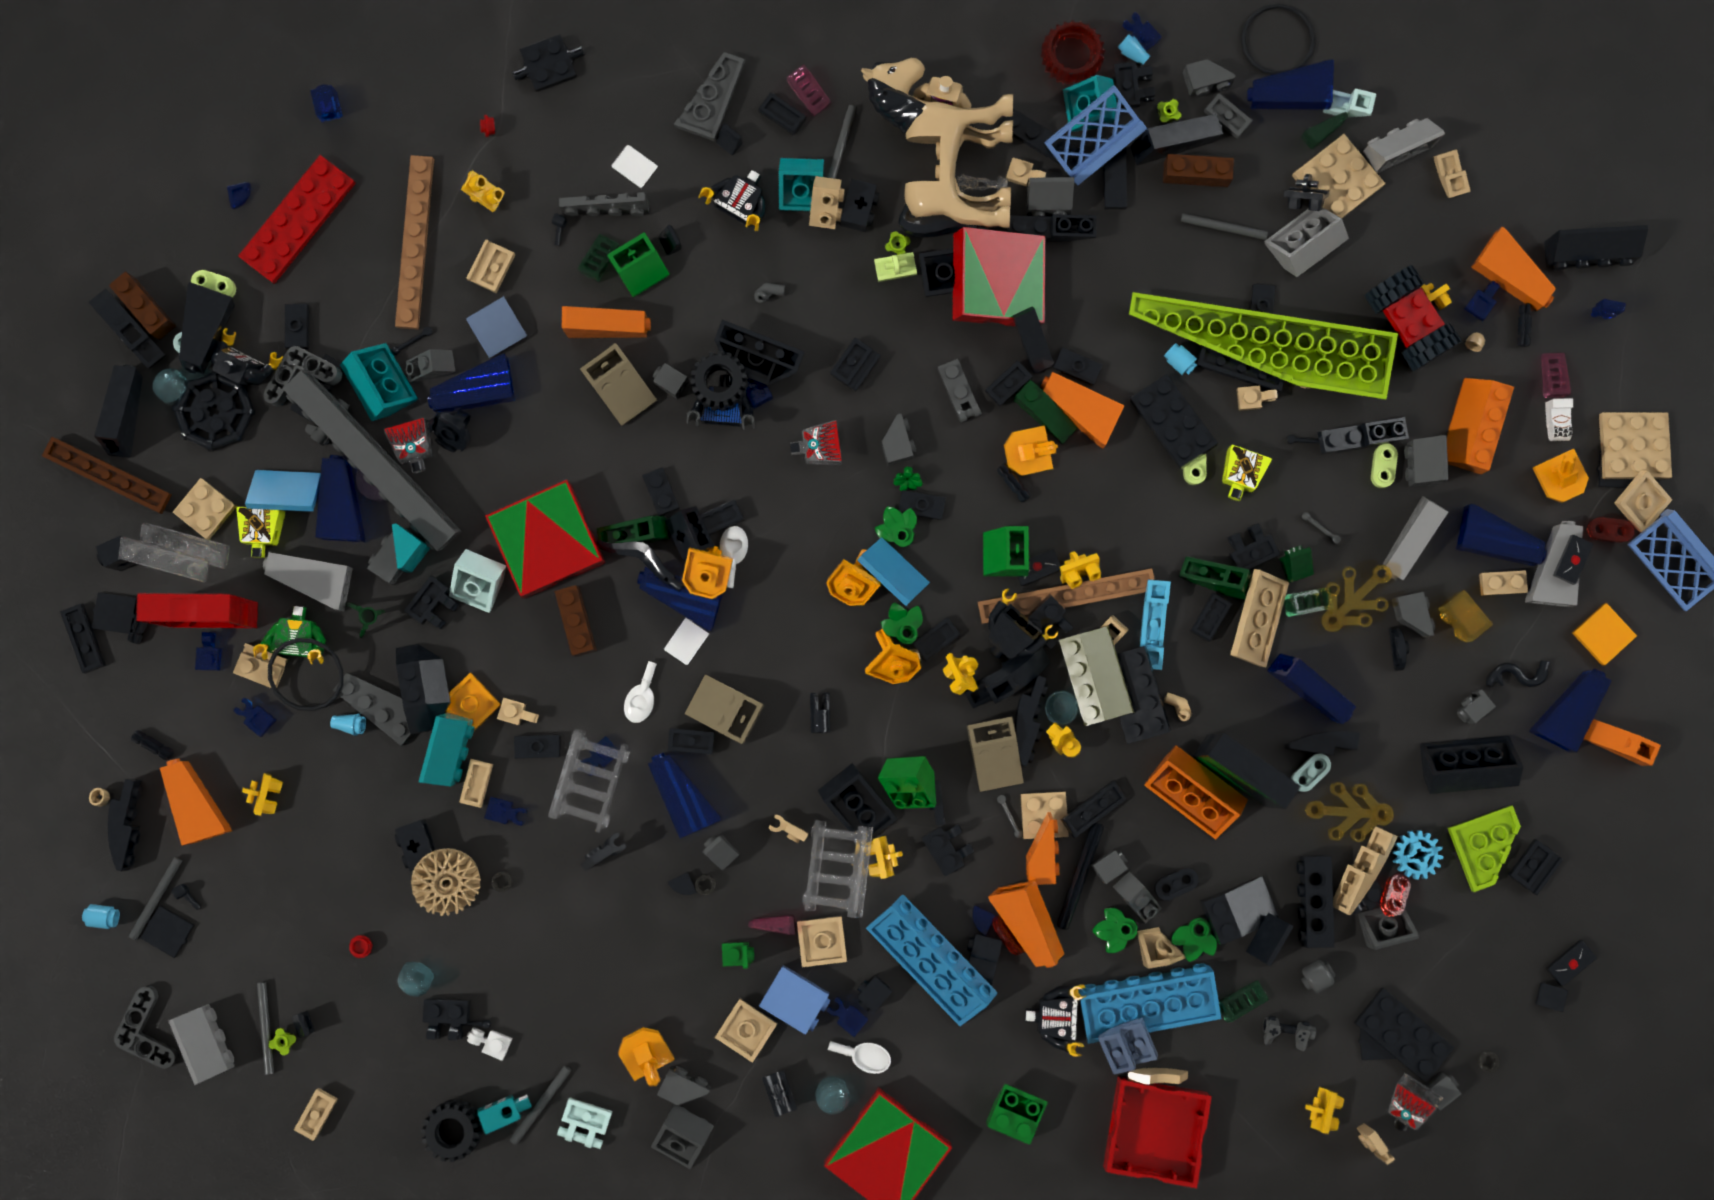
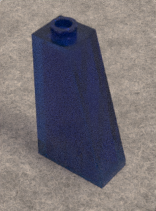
(1295, 89)
(478, 387)
(338, 503)
(1494, 537)
(695, 608)
(1312, 688)
(1573, 711)
(682, 798)

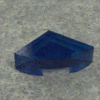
(238, 194)
(982, 919)

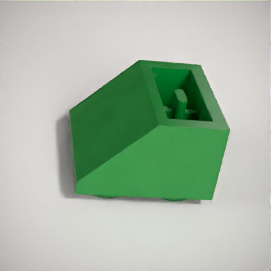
(638, 264)
(1006, 551)
(909, 782)
(1016, 1113)

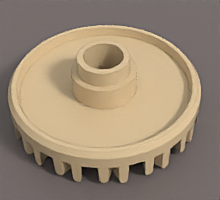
(449, 895)

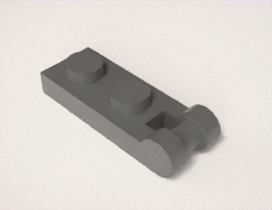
(958, 390)

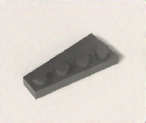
(708, 107)
(604, 204)
(376, 705)

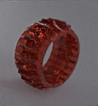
(1078, 31)

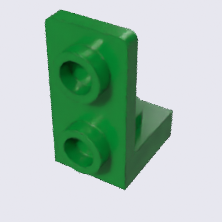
(737, 954)

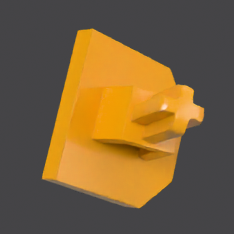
(1029, 451)
(1562, 476)
(706, 572)
(852, 583)
(894, 662)
(644, 1054)

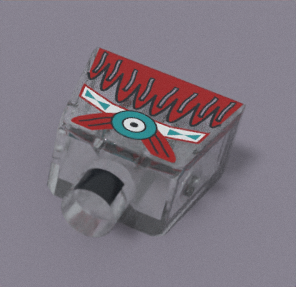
(411, 443)
(819, 444)
(1412, 1103)

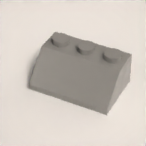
(1402, 144)
(1307, 240)
(202, 1043)

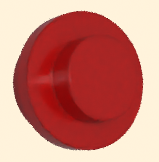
(487, 126)
(360, 946)

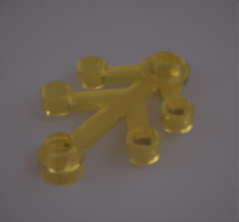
(1353, 600)
(1352, 813)

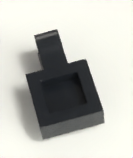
(1371, 898)

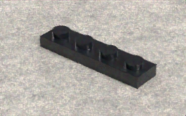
(1035, 136)
(1227, 366)

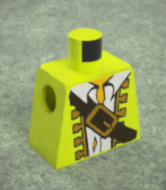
(1243, 470)
(259, 528)

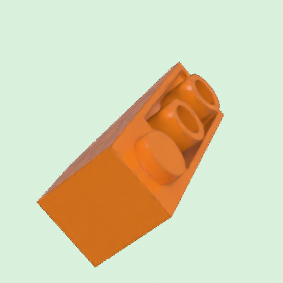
(1622, 743)
(1041, 855)

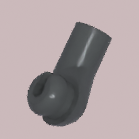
(767, 290)

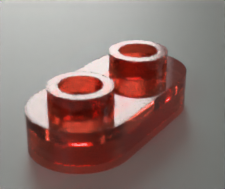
(1609, 529)
(1395, 893)
(1007, 936)

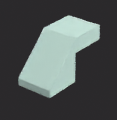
(1355, 104)

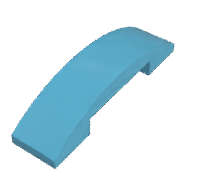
(1154, 620)

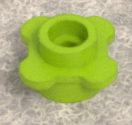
(1164, 115)
(896, 237)
(288, 1039)

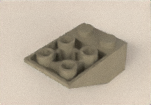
(618, 384)
(724, 709)
(995, 754)

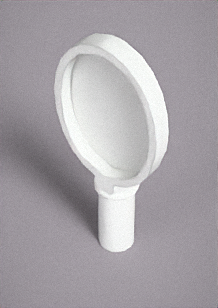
(734, 545)
(640, 698)
(865, 1056)

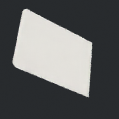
(634, 166)
(686, 641)

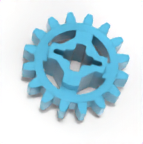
(1414, 846)

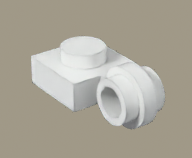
(495, 1045)

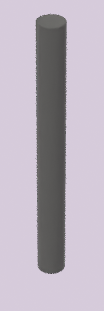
(842, 142)
(1223, 226)
(155, 898)
(265, 1027)
(540, 1105)

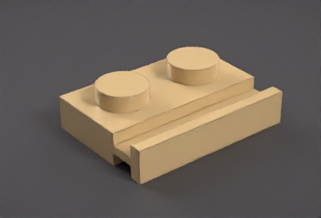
(490, 266)
(257, 669)
(1373, 1142)

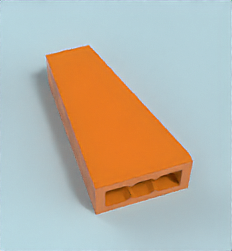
(1514, 270)
(604, 323)
(1085, 408)
(191, 804)
(1029, 921)

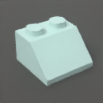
(477, 580)

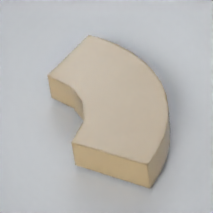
(1158, 1075)

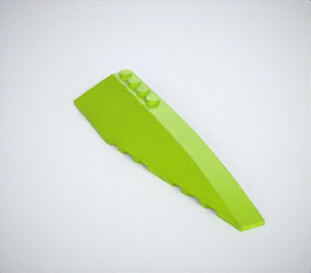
(1290, 348)

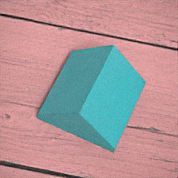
(408, 548)

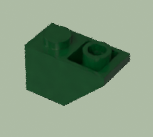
(1297, 563)

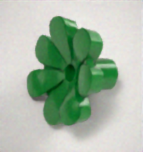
(908, 479)

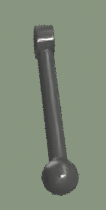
(1335, 539)
(1002, 800)

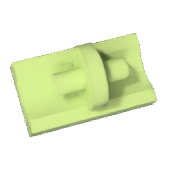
(895, 267)

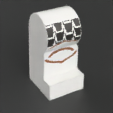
(1559, 419)

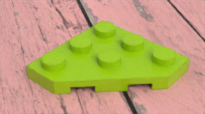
(1485, 845)

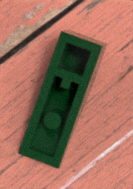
(1045, 411)
(643, 530)
(1218, 577)

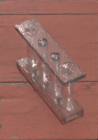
(174, 552)
(567, 785)
(858, 860)

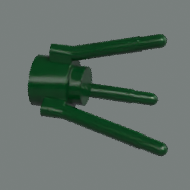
(366, 616)

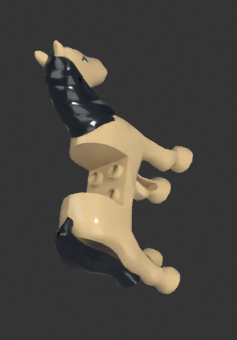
(940, 203)

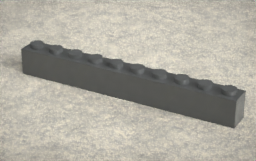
(371, 460)

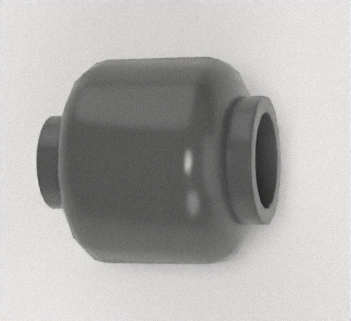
(1318, 976)

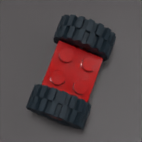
(1413, 317)

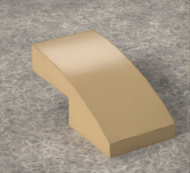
(1451, 174)

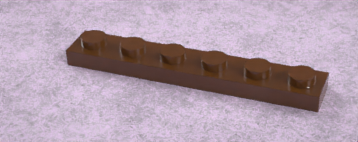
(106, 475)

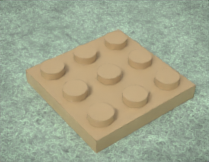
(1344, 174)
(1635, 444)

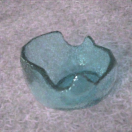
(169, 385)
(1061, 707)
(415, 979)
(832, 1095)

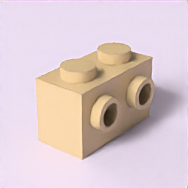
(825, 202)

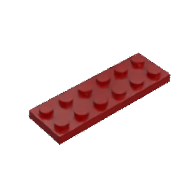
(297, 219)

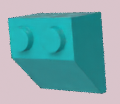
(1083, 94)
(797, 182)

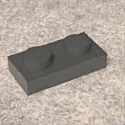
(1230, 116)

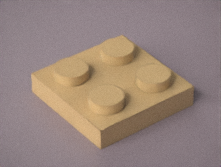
(1643, 501)
(204, 509)
(1034, 809)
(821, 941)
(746, 1030)

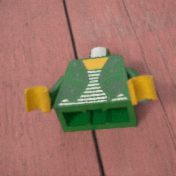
(290, 629)

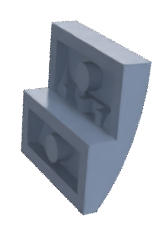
(496, 327)
(1128, 1046)

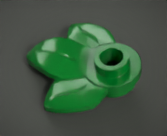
(895, 523)
(902, 620)
(1112, 932)
(1194, 942)

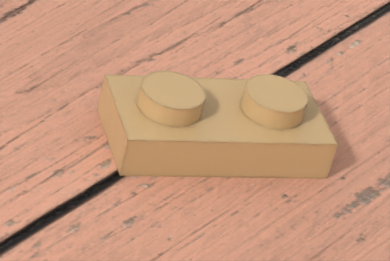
(1503, 583)
(316, 1114)

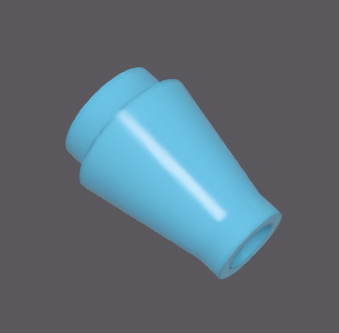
(1133, 49)
(352, 724)

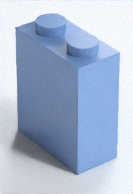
(795, 1000)

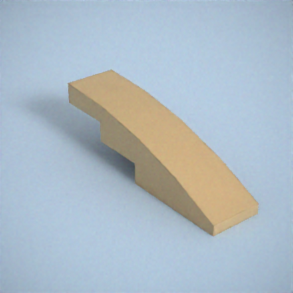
(1363, 873)

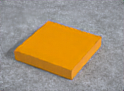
(1604, 634)
(472, 701)

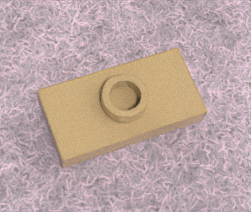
(476, 783)

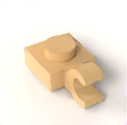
(1021, 172)
(1251, 397)
(514, 712)
(794, 832)

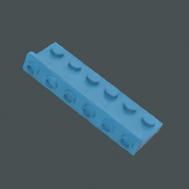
(932, 961)
(1160, 999)

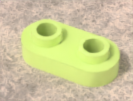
(214, 281)
(1383, 464)
(1200, 465)

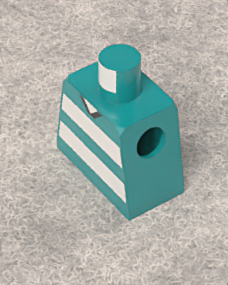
(493, 1117)

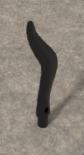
(647, 556)

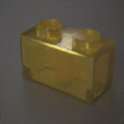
(1464, 616)

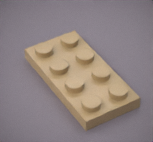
(1259, 618)

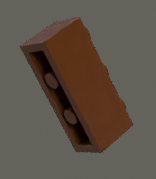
(1198, 170)
(142, 305)
(575, 621)

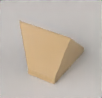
(1157, 949)

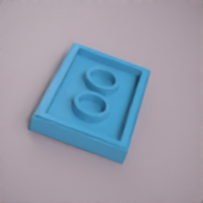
(283, 490)
(893, 571)

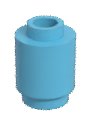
(1181, 359)
(100, 916)

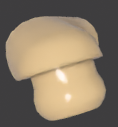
(1181, 706)

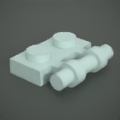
(585, 1116)

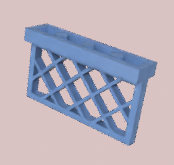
(1104, 151)
(1689, 543)

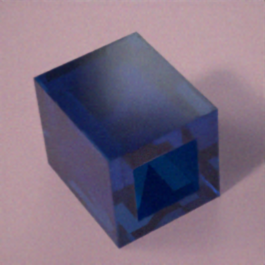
(326, 103)

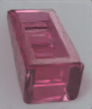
(795, 76)
(1548, 383)
(778, 924)

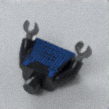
(737, 417)

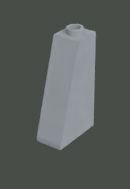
(1414, 537)
(316, 579)
(1545, 587)

